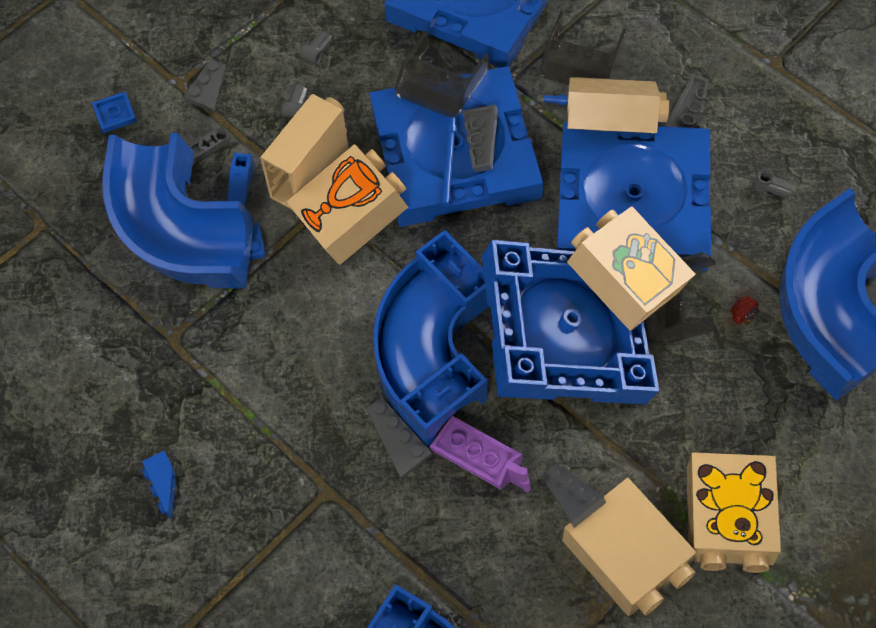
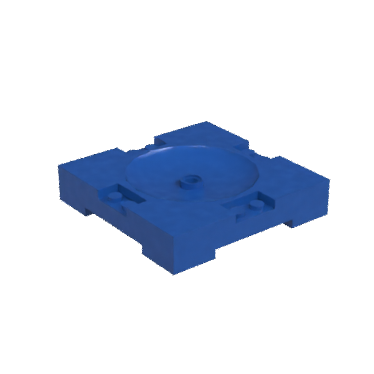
(475, 25)
(416, 145)
(661, 169)
(558, 333)

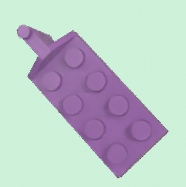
(481, 455)

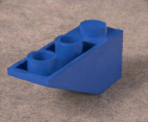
(240, 177)
(163, 478)

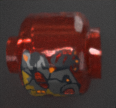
(744, 310)

